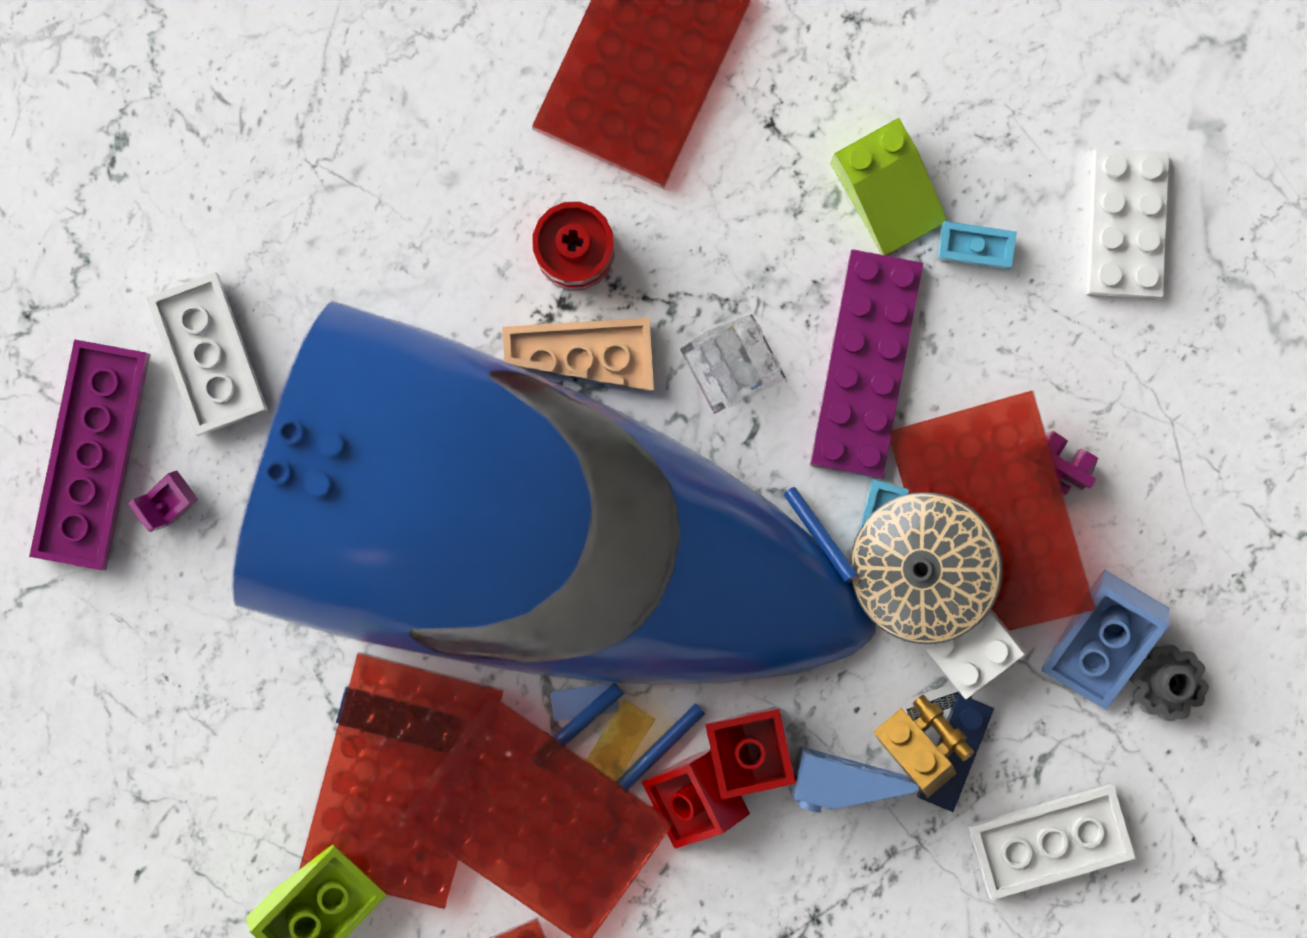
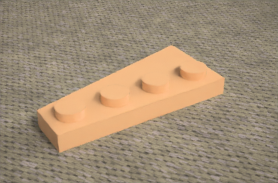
(591, 350)

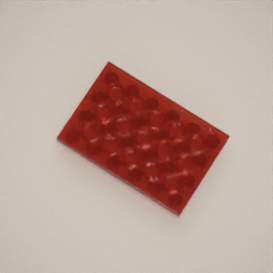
(639, 80)
(1005, 470)
(385, 749)
(537, 819)

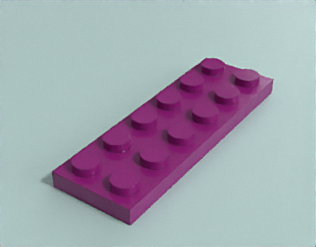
(866, 364)
(90, 455)

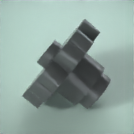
(1153, 680)

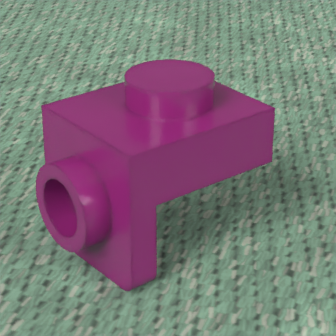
(164, 502)

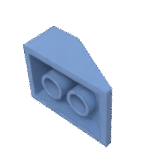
(1107, 644)
(841, 782)

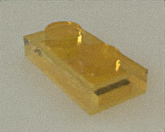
(620, 739)

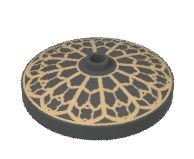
(960, 560)

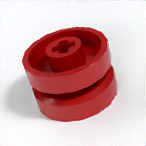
(567, 225)

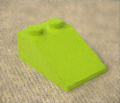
(889, 187)
(317, 901)

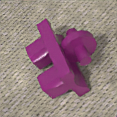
(1076, 472)

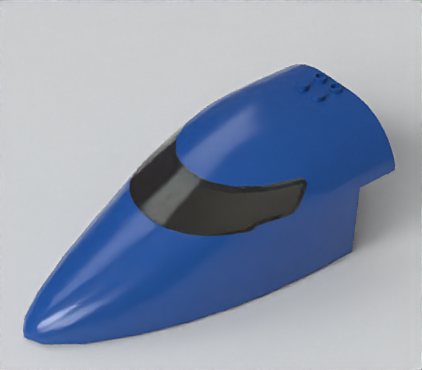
(519, 525)

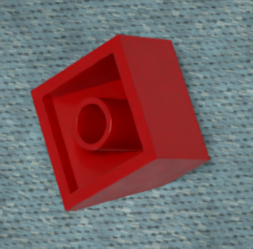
(750, 753)
(692, 800)

